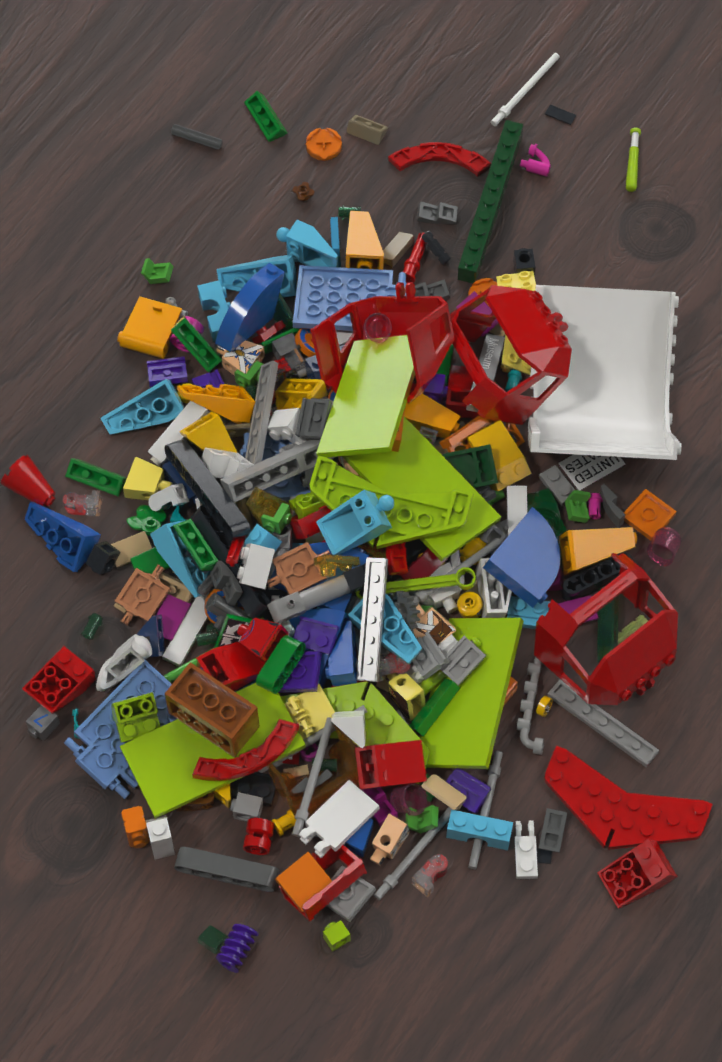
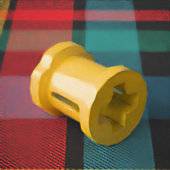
(284, 823)

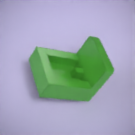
(157, 272)
(250, 377)
(577, 507)
(279, 521)
(425, 821)

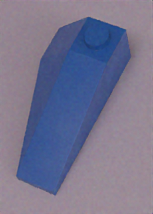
(63, 535)

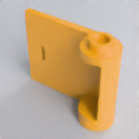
(149, 327)

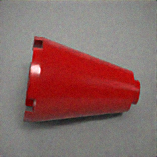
(29, 482)

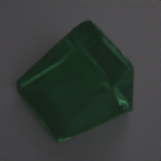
(212, 939)

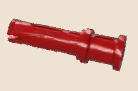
(412, 265)

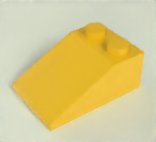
(508, 458)

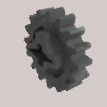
(406, 607)

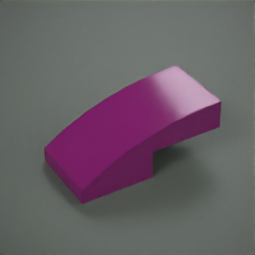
(386, 808)

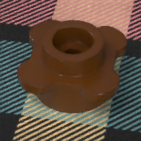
(303, 196)

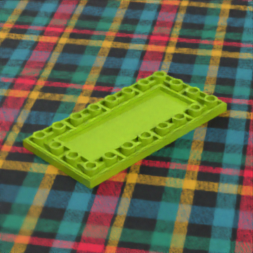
(369, 399)
(424, 470)
(469, 723)
(168, 755)

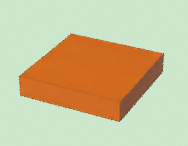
(648, 514)
(303, 880)

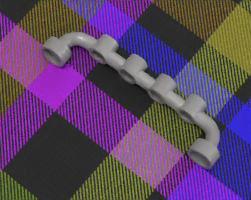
(527, 707)

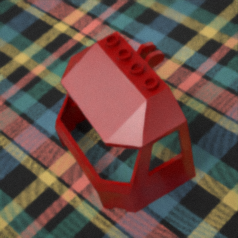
(421, 318)
(535, 338)
(631, 662)

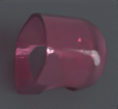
(373, 325)
(668, 539)
(404, 792)

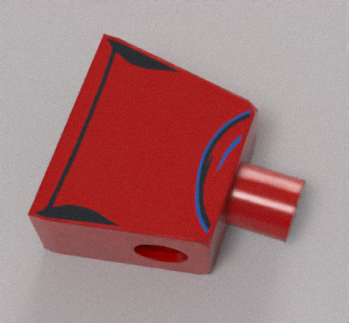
(261, 637)

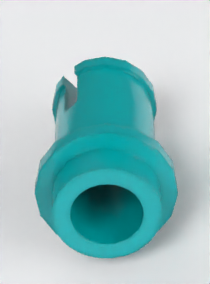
(514, 377)

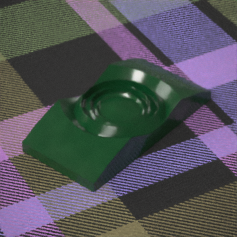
(474, 465)
(546, 505)

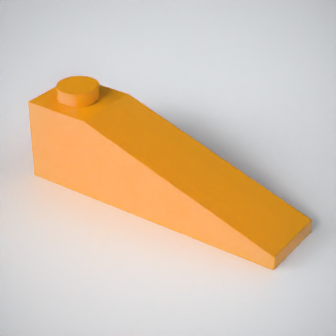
(227, 400)

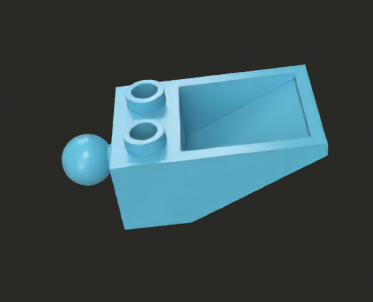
(307, 245)
(351, 523)

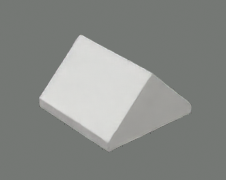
(352, 724)

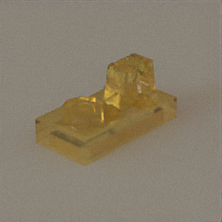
(329, 563)

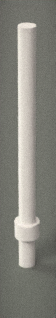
(505, 110)

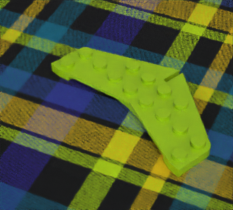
(413, 513)
(381, 721)

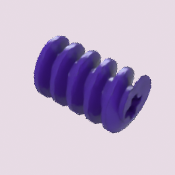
(235, 945)

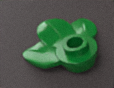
(147, 519)

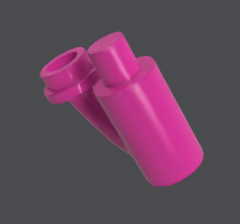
(534, 166)

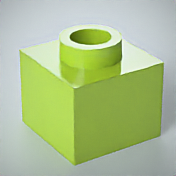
(336, 935)

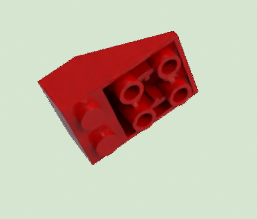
(458, 388)
(231, 665)
(60, 680)
(390, 764)
(637, 873)

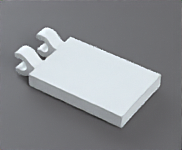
(339, 818)

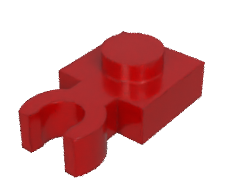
(264, 333)

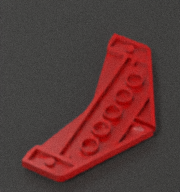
(631, 816)

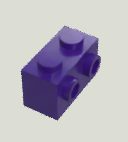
(437, 390)

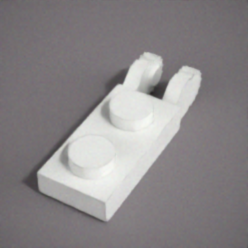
(525, 853)

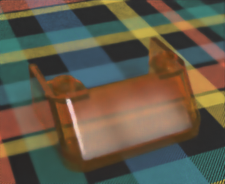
(346, 770)

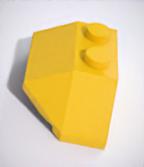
(292, 392)

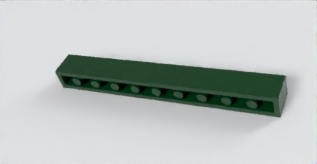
(490, 202)

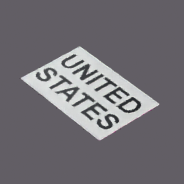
(589, 468)

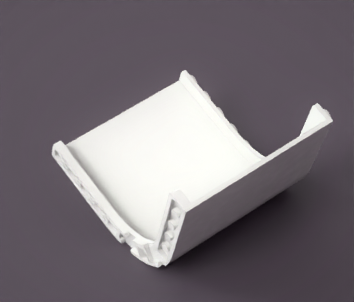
(616, 377)

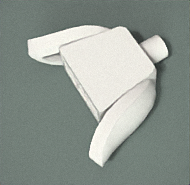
(446, 595)
(123, 662)

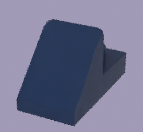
(154, 629)

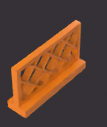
(475, 425)

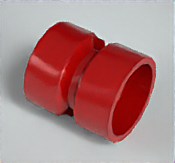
(257, 840)

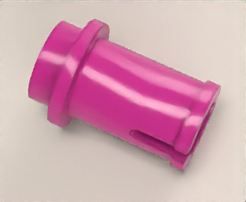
(595, 505)

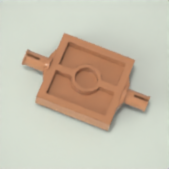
(297, 569)
(142, 595)

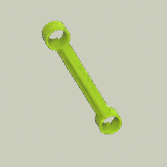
(429, 582)

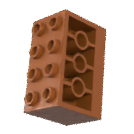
(212, 709)

